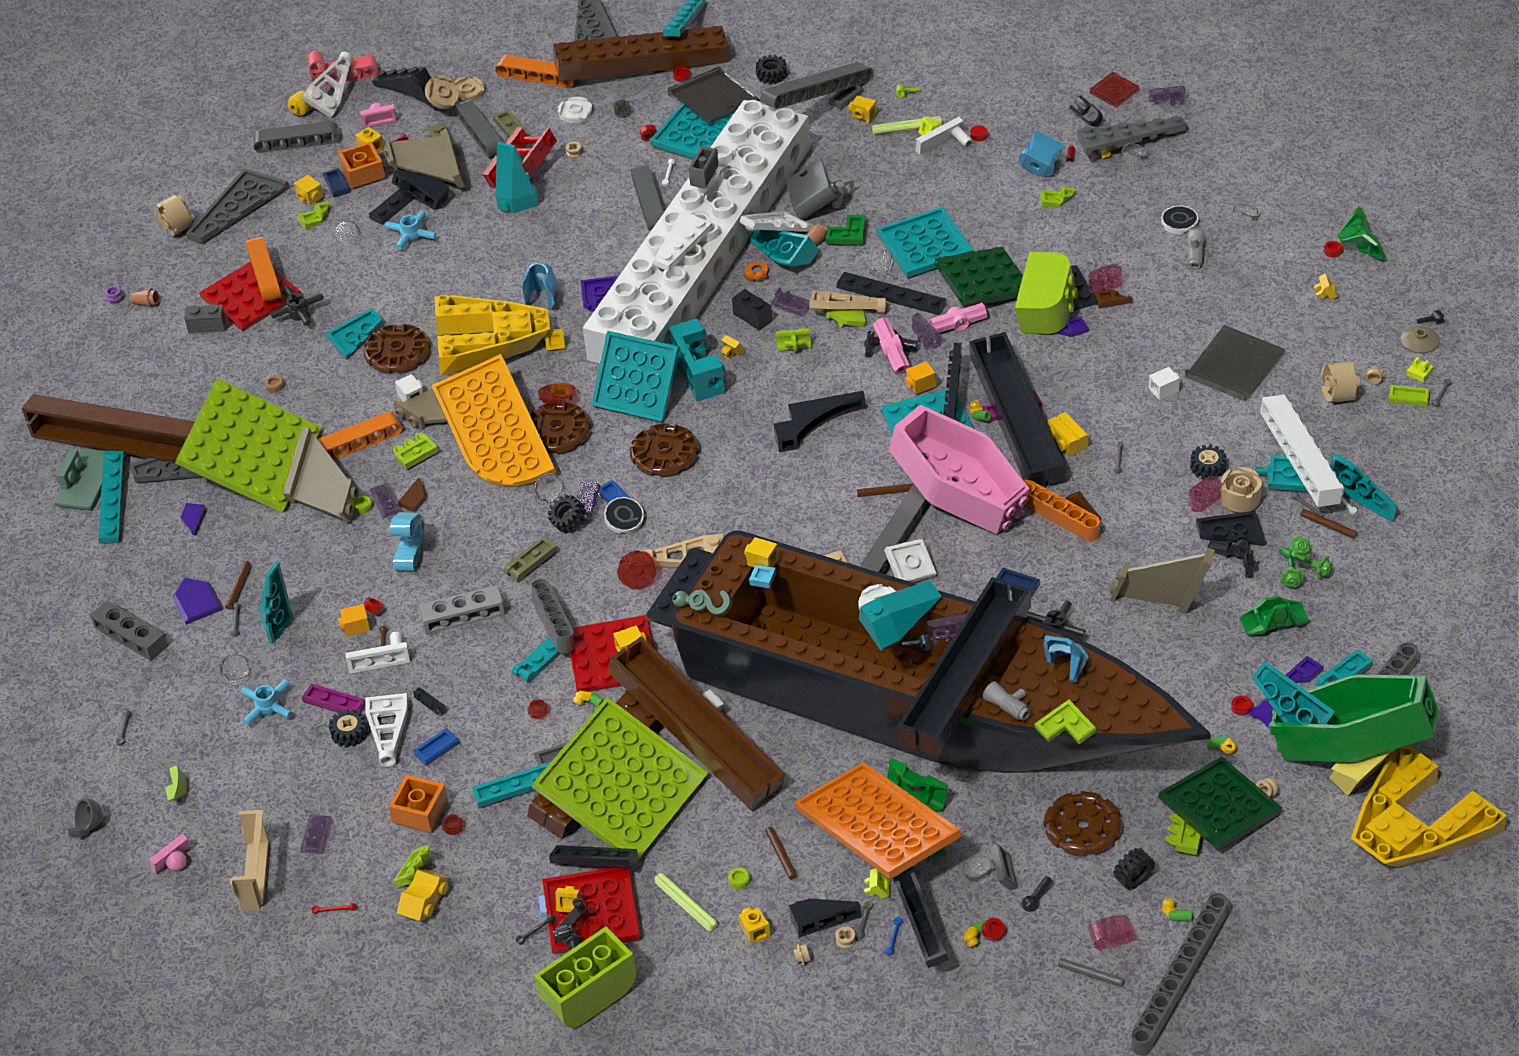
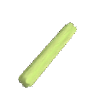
(901, 126)
(686, 902)

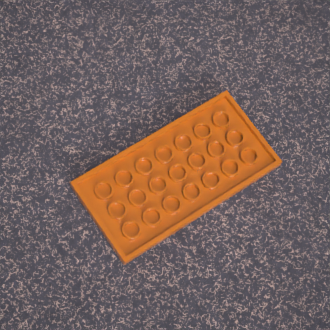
(877, 820)

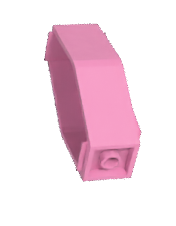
(987, 484)

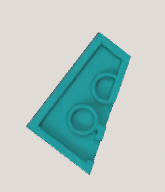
(354, 332)

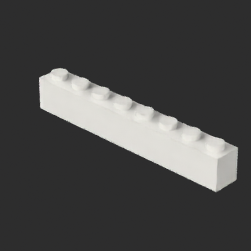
(1301, 451)

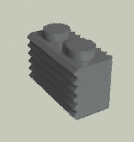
(703, 167)
(205, 319)

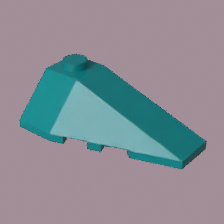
(513, 186)
(785, 246)
(1362, 488)
(275, 603)
(896, 613)
(1289, 699)

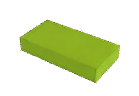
(1408, 395)

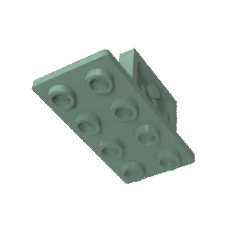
(80, 478)

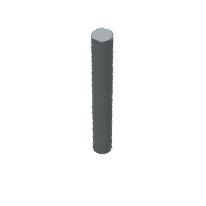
(1091, 972)

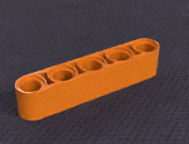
(530, 70)
(263, 269)
(361, 435)
(1062, 512)

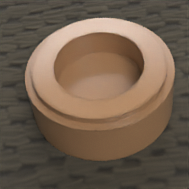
(274, 384)

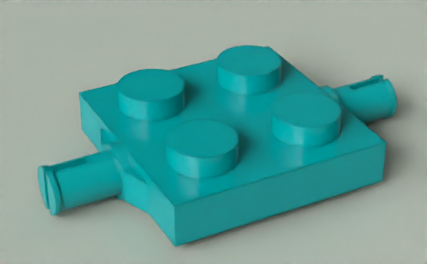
(1281, 475)

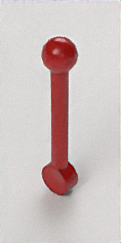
(316, 909)

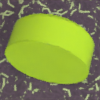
(362, 504)
(739, 878)

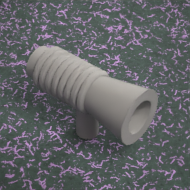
(1195, 249)
(1009, 703)

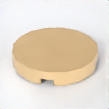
(442, 92)
(473, 92)

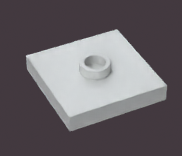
(910, 561)

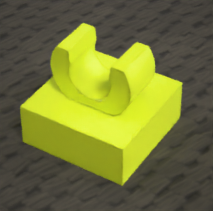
(928, 125)
(1419, 370)
(878, 884)

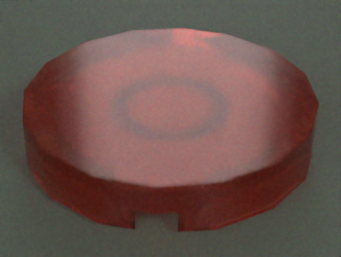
(557, 393)
(637, 570)

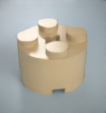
(174, 215)
(1340, 382)
(1241, 490)

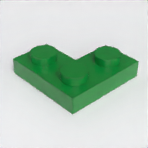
(849, 235)

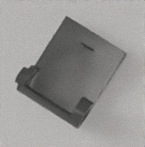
(810, 189)

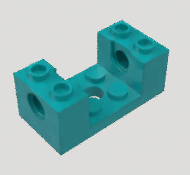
(702, 375)

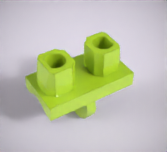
(793, 339)

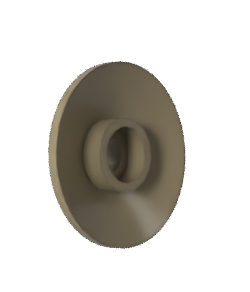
(1420, 339)

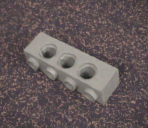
(461, 609)

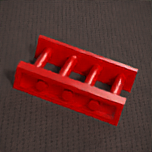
(533, 157)

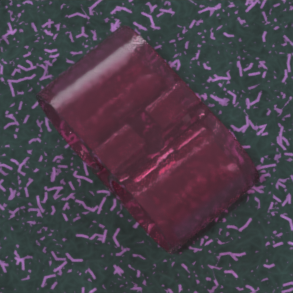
(1105, 278)
(1204, 494)
(1111, 932)

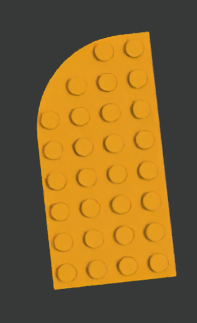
(493, 425)

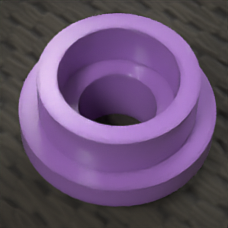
(113, 294)

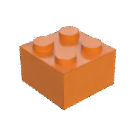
(361, 164)
(418, 803)

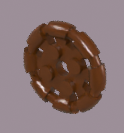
(395, 335)
(560, 414)
(664, 436)
(1086, 813)

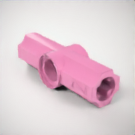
(959, 318)
(891, 345)

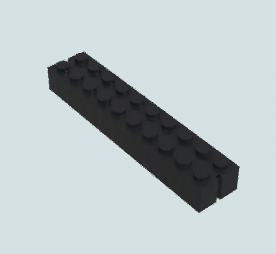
(1017, 410)
(964, 667)

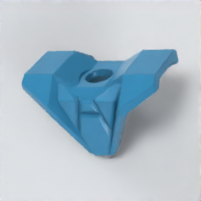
(1061, 646)

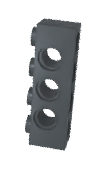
(129, 630)

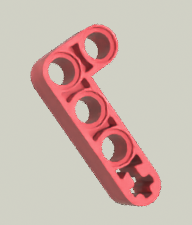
(360, 68)

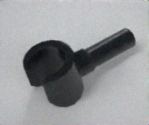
(1436, 316)
(923, 641)

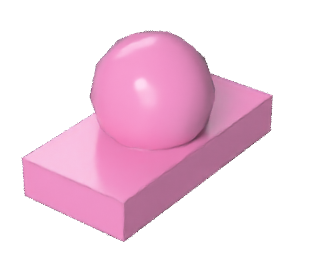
(377, 115)
(171, 856)

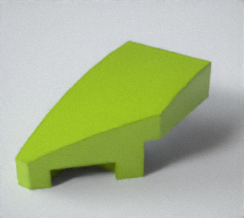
(1054, 198)
(314, 217)
(851, 317)
(179, 784)

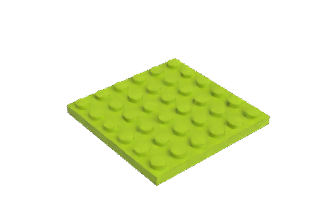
(244, 444)
(619, 779)

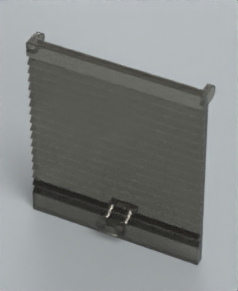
(711, 94)
(1234, 363)

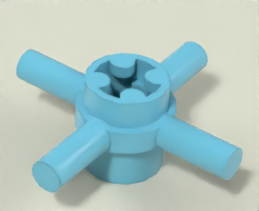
(410, 229)
(266, 701)

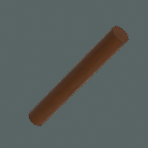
(884, 490)
(1329, 523)
(238, 585)
(780, 853)

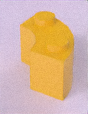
(422, 895)

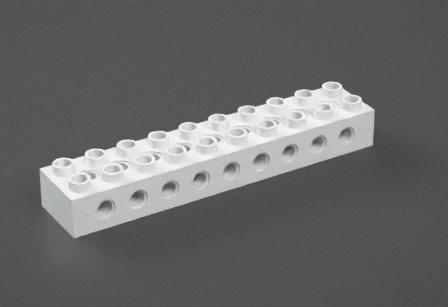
(755, 159)

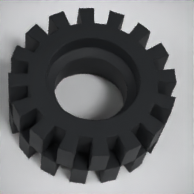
(766, 75)
(573, 519)
(1134, 868)

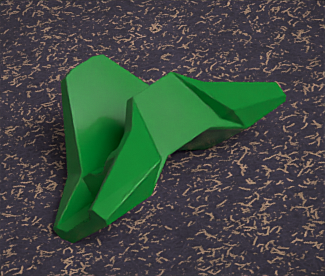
(1358, 231)
(1273, 613)
(931, 790)

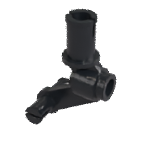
(873, 341)
(1239, 550)
(565, 932)

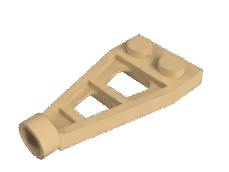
(821, 300)
(707, 542)

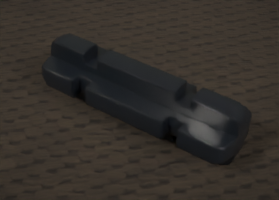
(429, 701)

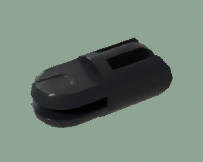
(1088, 112)

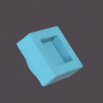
(762, 576)

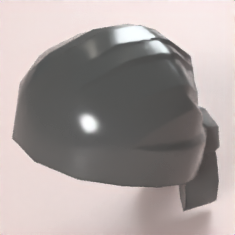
(86, 817)

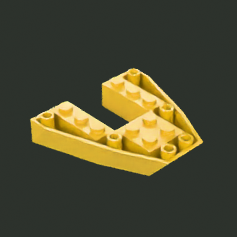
(513, 325)
(1403, 839)

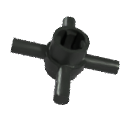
(297, 306)
(1058, 620)

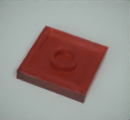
(1114, 89)

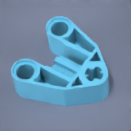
(411, 530)

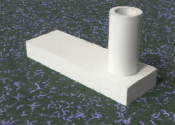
(942, 134)
(379, 657)

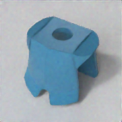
(1040, 154)
(533, 282)

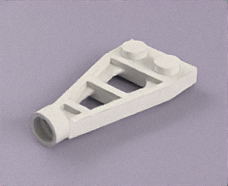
(321, 100)
(387, 706)

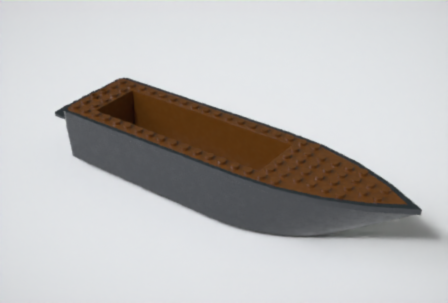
(814, 658)

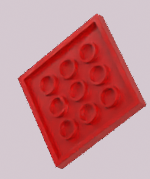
(242, 297)
(594, 648)
(608, 901)

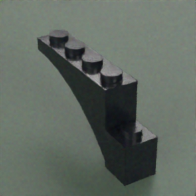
(407, 80)
(811, 414)
(920, 918)

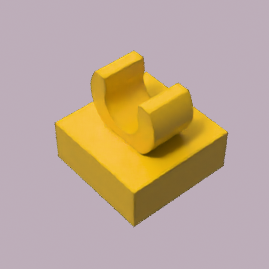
(1325, 288)
(554, 339)
(731, 347)
(565, 897)

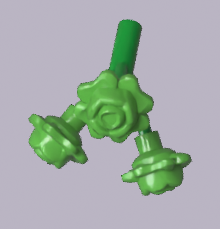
(1300, 550)

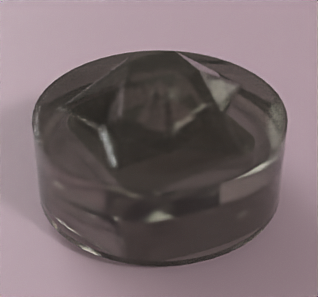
(622, 108)

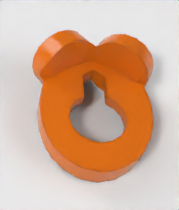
(760, 275)

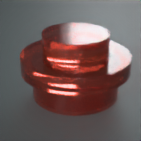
(537, 709)
(452, 824)

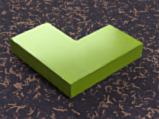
(1066, 718)

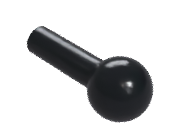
(1030, 903)

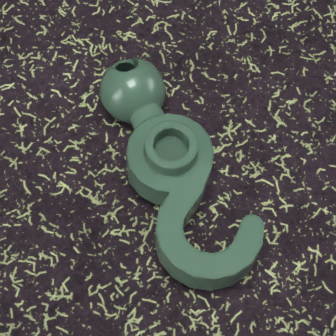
(701, 601)

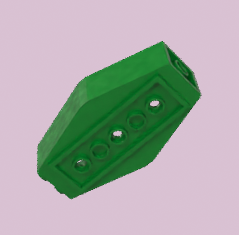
(1368, 720)

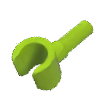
(901, 90)

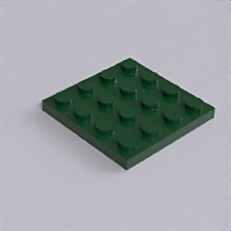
(981, 276)
(1220, 803)

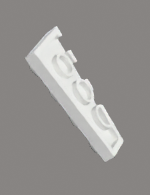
(774, 221)
(681, 239)

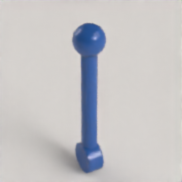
(897, 922)

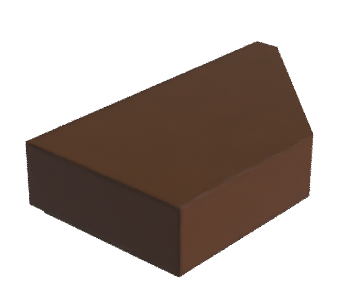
(1111, 298)
(413, 497)
(1079, 500)

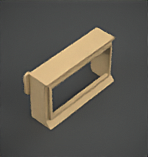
(251, 886)

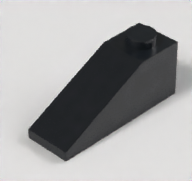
(423, 188)
(820, 914)

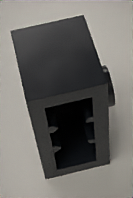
(752, 309)

